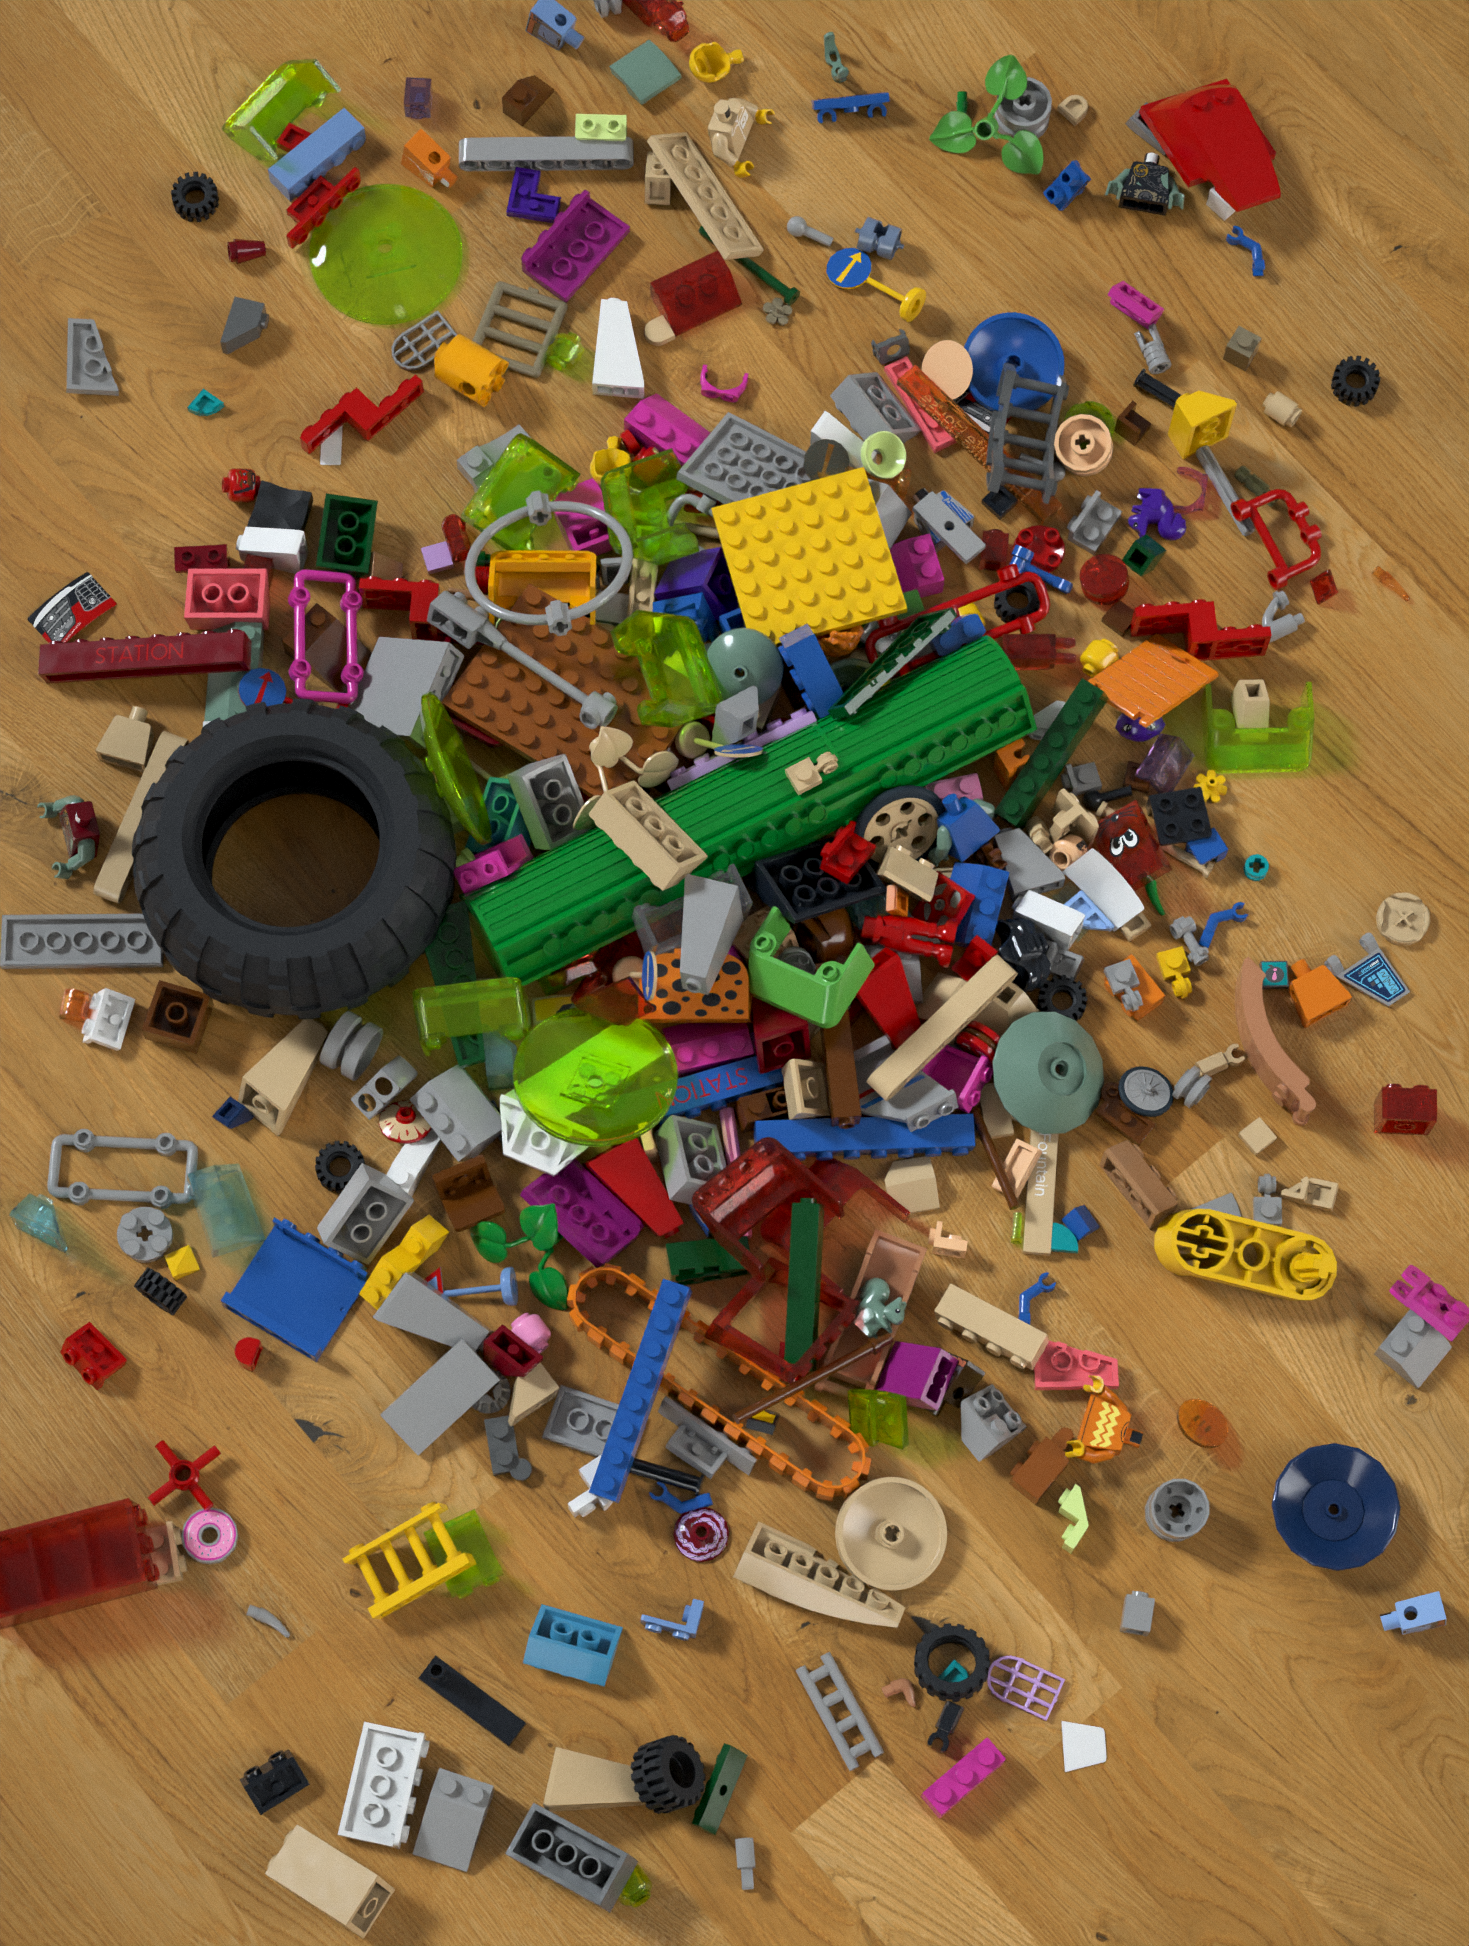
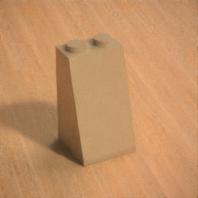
(329, 1881)

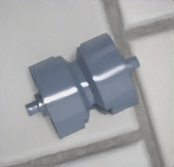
(879, 238)

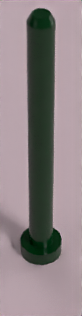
(790, 295)

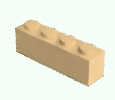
(991, 1327)

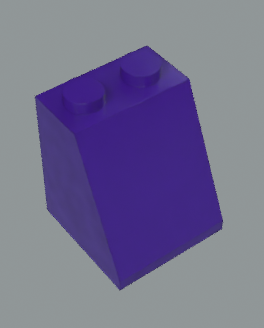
(700, 573)

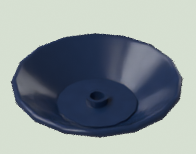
(1351, 1483)

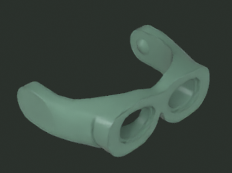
(831, 48)

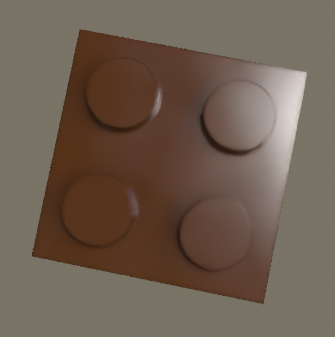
(177, 1017)

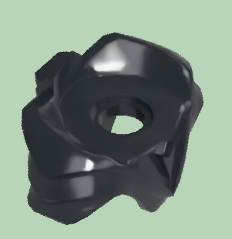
(1024, 952)

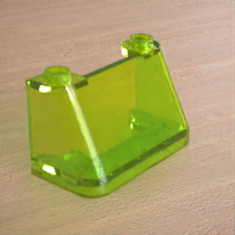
(519, 471)

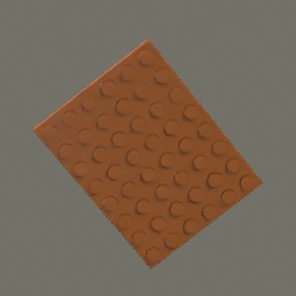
(540, 719)

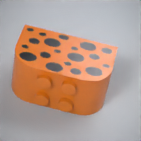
(726, 1003)

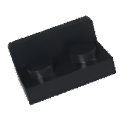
(274, 1781)

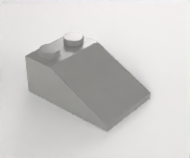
(453, 1819)

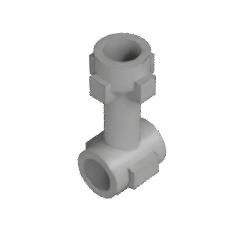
(1183, 928)

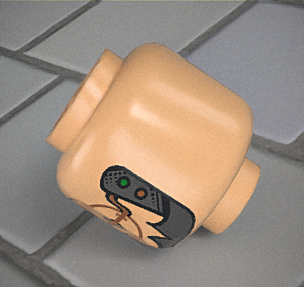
(1067, 851)

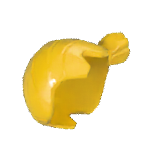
(711, 62)
(608, 459)

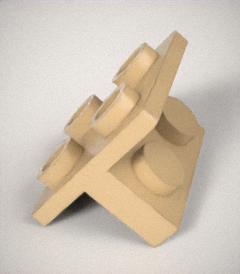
(1072, 819)

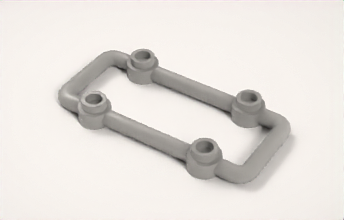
(86, 1141)

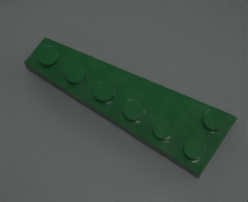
(903, 649)
(452, 963)

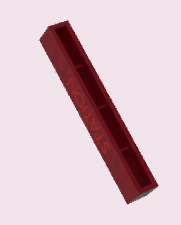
(145, 656)

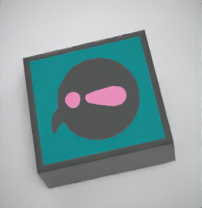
(1276, 974)

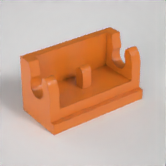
(1007, 761)

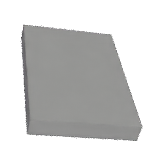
(580, 1421)

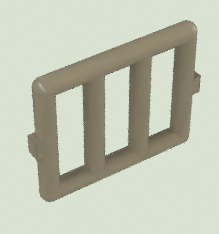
(550, 327)

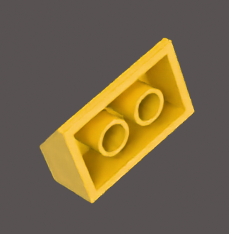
(1200, 421)

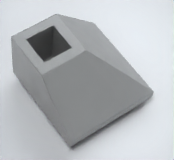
(736, 717)
(988, 1422)

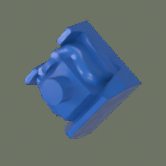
(694, 607)

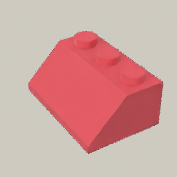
(226, 597)

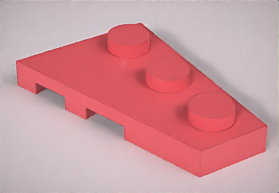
(1069, 1368)

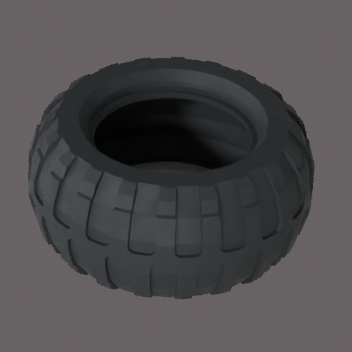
(275, 755)

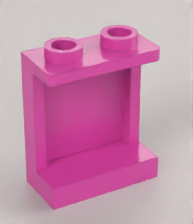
(962, 1073)

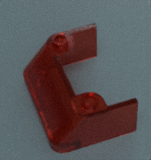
(617, 1001)

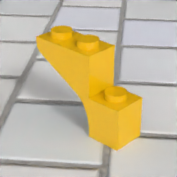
(418, 1244)

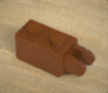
(1042, 1467)

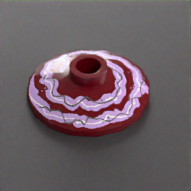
(701, 1548)

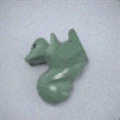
(873, 1313)

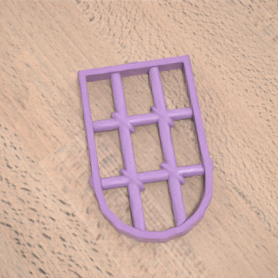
(1029, 1695)

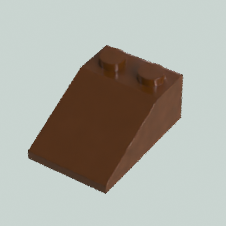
(326, 647)

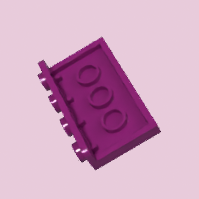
(573, 246)
(586, 1212)

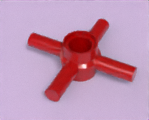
(190, 1484)

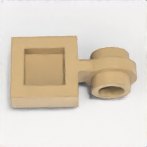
(806, 775)

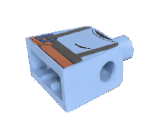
(1426, 1607)

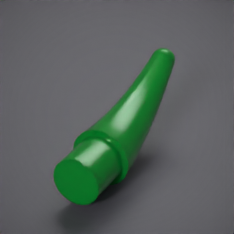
(962, 103)
(1151, 890)

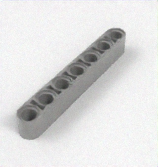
(544, 154)

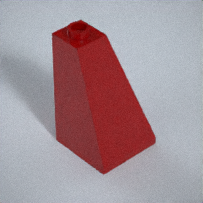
(889, 999)
(635, 1183)

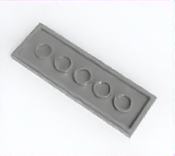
(78, 942)

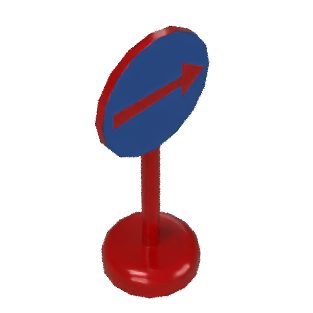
(264, 686)

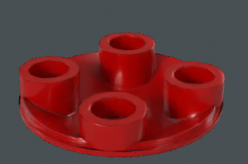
(1046, 545)

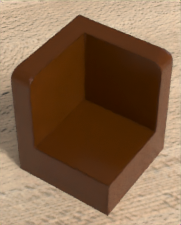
(1131, 425)

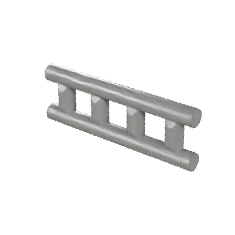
(856, 1718)

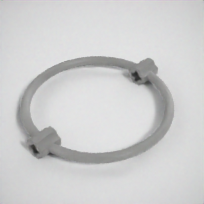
(557, 615)

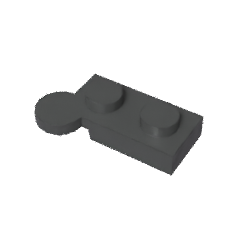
(504, 1449)

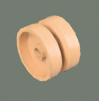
(1077, 431)

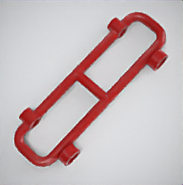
(1008, 576)

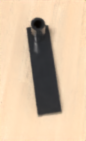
(472, 1701)

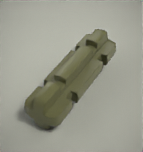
(1253, 482)

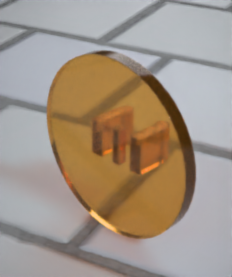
(1202, 1423)

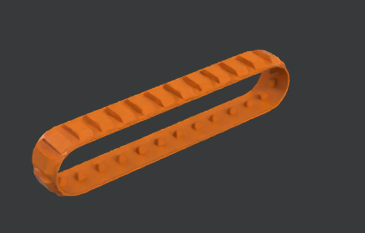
(779, 1463)

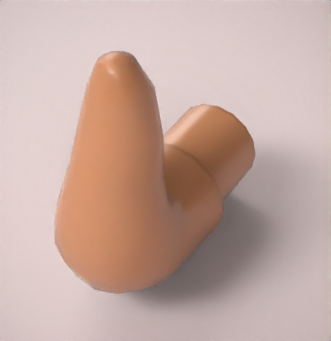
(898, 1686)

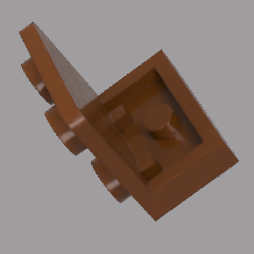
(468, 1193)

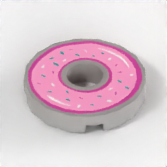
(209, 1552)

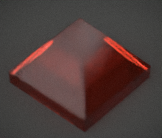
(1323, 586)

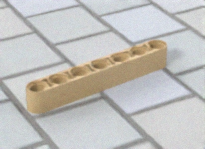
(119, 864)
(941, 1027)

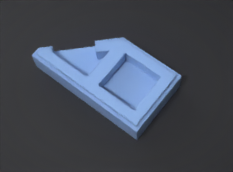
(1094, 917)

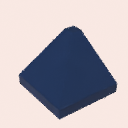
(232, 1114)

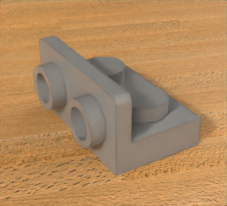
(1093, 523)

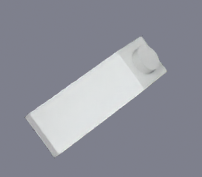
(413, 1161)

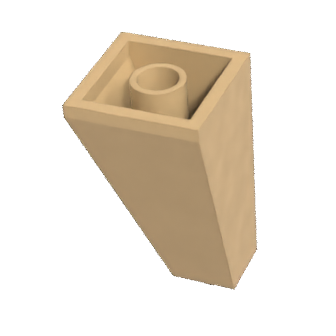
(280, 1076)
(588, 1783)

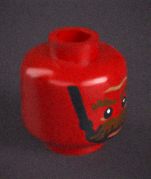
(241, 485)

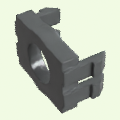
(880, 349)

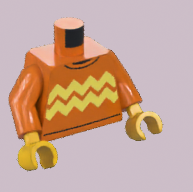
(1103, 1426)

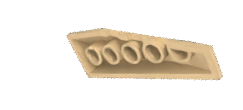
(797, 1575)

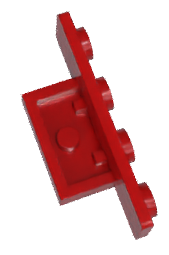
(315, 202)

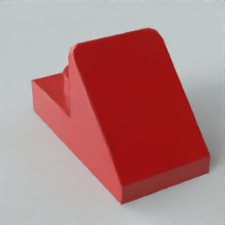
(974, 958)

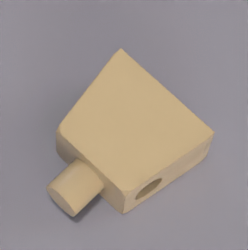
(127, 741)

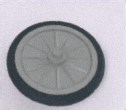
(1146, 1091)

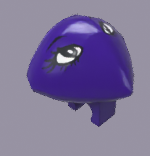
(1134, 731)

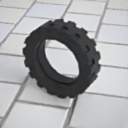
(957, 1635)

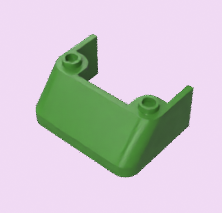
(816, 997)

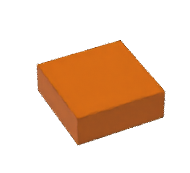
(896, 901)

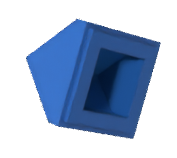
(1080, 1222)

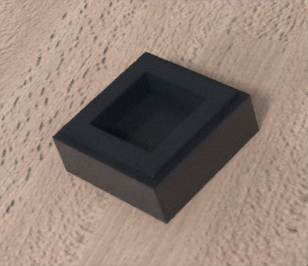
(999, 503)

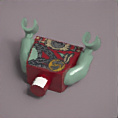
(79, 831)

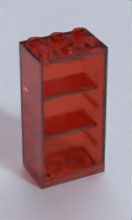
(75, 1562)

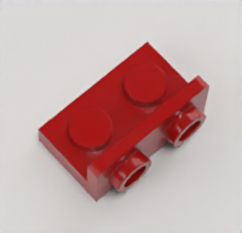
(846, 853)
(92, 1355)

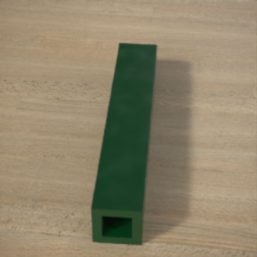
(804, 1279)

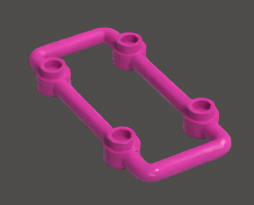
(350, 604)

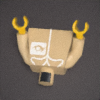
(730, 129)

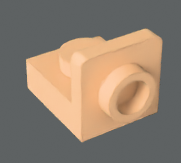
(949, 1246)

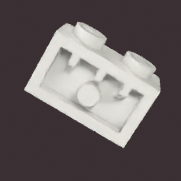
(108, 1019)

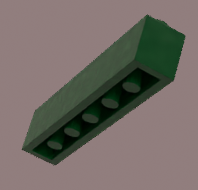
(1051, 754)

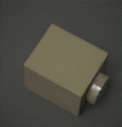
(1242, 348)

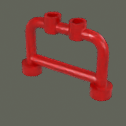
(1297, 512)

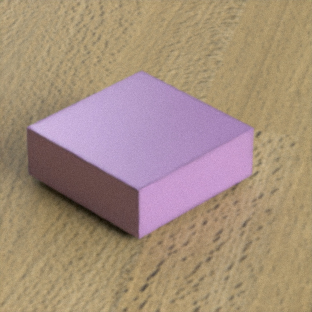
(437, 557)

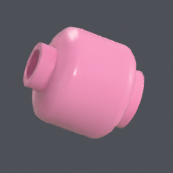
(532, 1331)

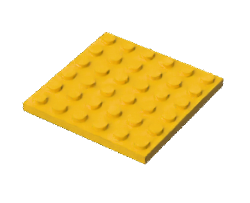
(810, 557)

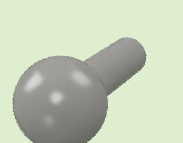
(797, 227)
(1059, 469)

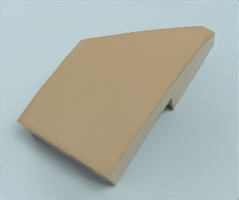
(1313, 1193)

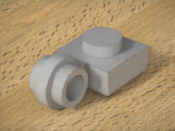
(1122, 979)
(1267, 1208)

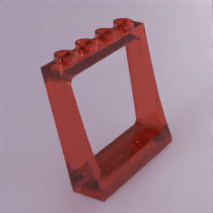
(777, 1272)

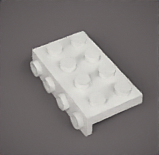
(383, 1785)

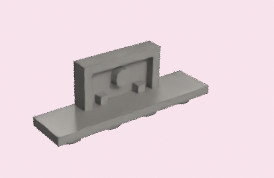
(701, 1444)

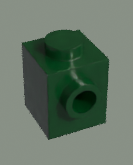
(1144, 555)

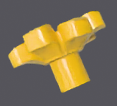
(1211, 786)

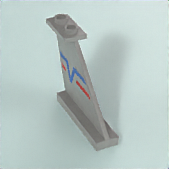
(914, 1104)

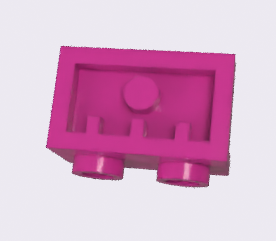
(1135, 304)

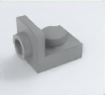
(1081, 778)

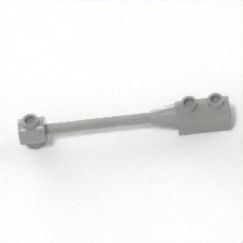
(471, 625)

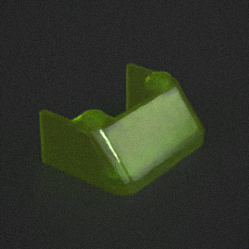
(276, 103)
(1257, 749)
(471, 1010)

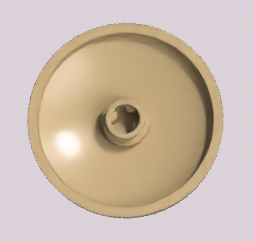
(891, 1533)

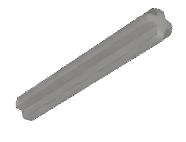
(1222, 486)

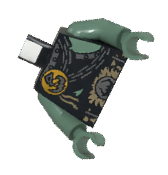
(1146, 187)

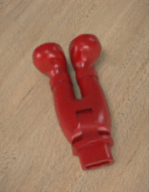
(897, 931)

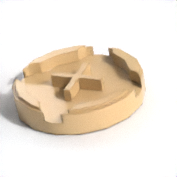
(1403, 919)

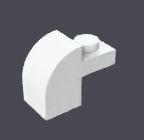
(585, 1502)

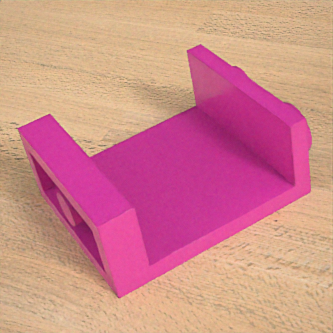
(493, 863)

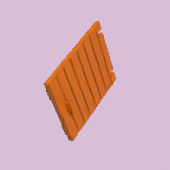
(1152, 679)

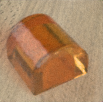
(75, 1005)

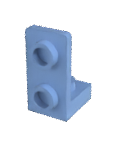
(691, 1615)

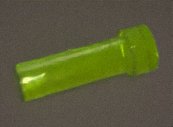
(1016, 1234)

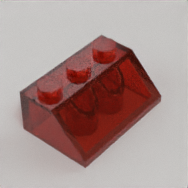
(695, 293)

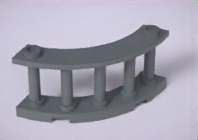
(999, 436)

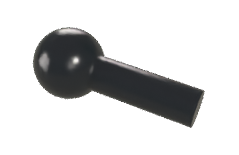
(1093, 798)

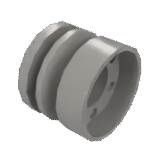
(1192, 1507)

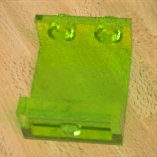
(468, 1538)

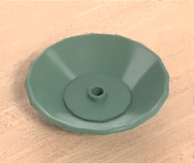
(1028, 1078)

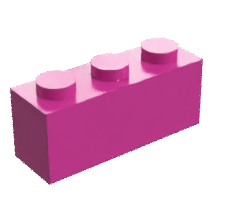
(963, 1777)

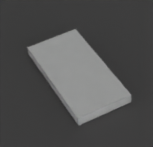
(440, 1396)

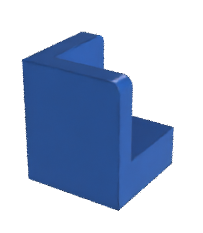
(1208, 849)

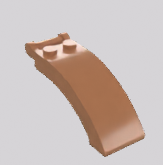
(1264, 1051)
(899, 1266)

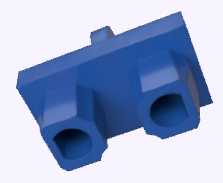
(1067, 186)

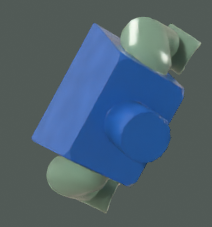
(963, 828)

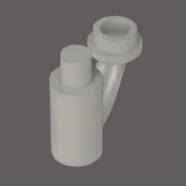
(1283, 625)

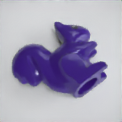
(1158, 510)

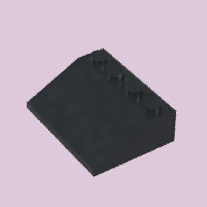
(805, 891)

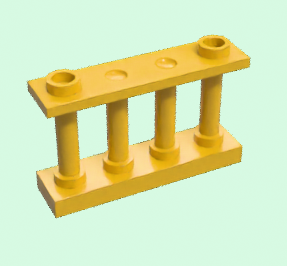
(432, 1575)

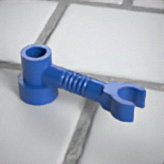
(1023, 557)

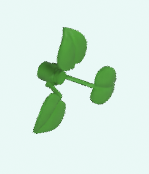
(955, 128)

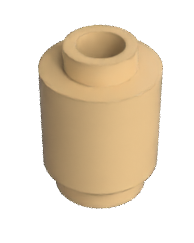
(1282, 409)

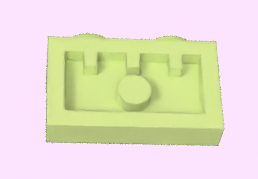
(601, 127)

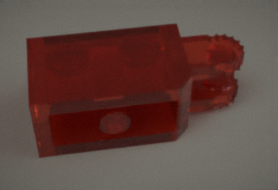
(1037, 650)

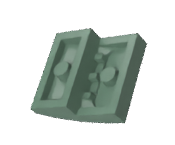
(645, 72)

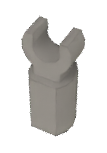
(745, 1861)

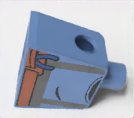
(553, 25)

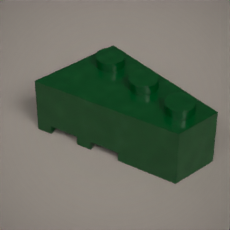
(702, 1262)

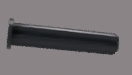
(1156, 388)
(667, 1475)

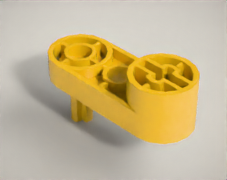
(1283, 1259)

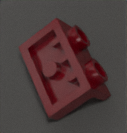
(201, 557)

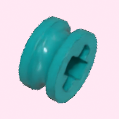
(1249, 871)

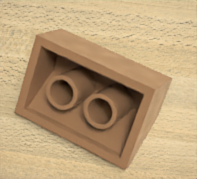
(1138, 1183)

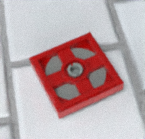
(948, 901)

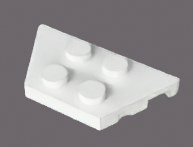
(531, 1145)

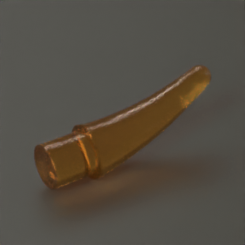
(1388, 580)

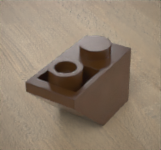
(761, 1107)

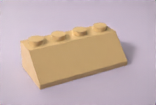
(647, 834)

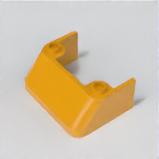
(561, 574)

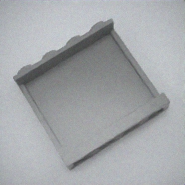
(398, 677)

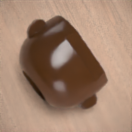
(826, 936)

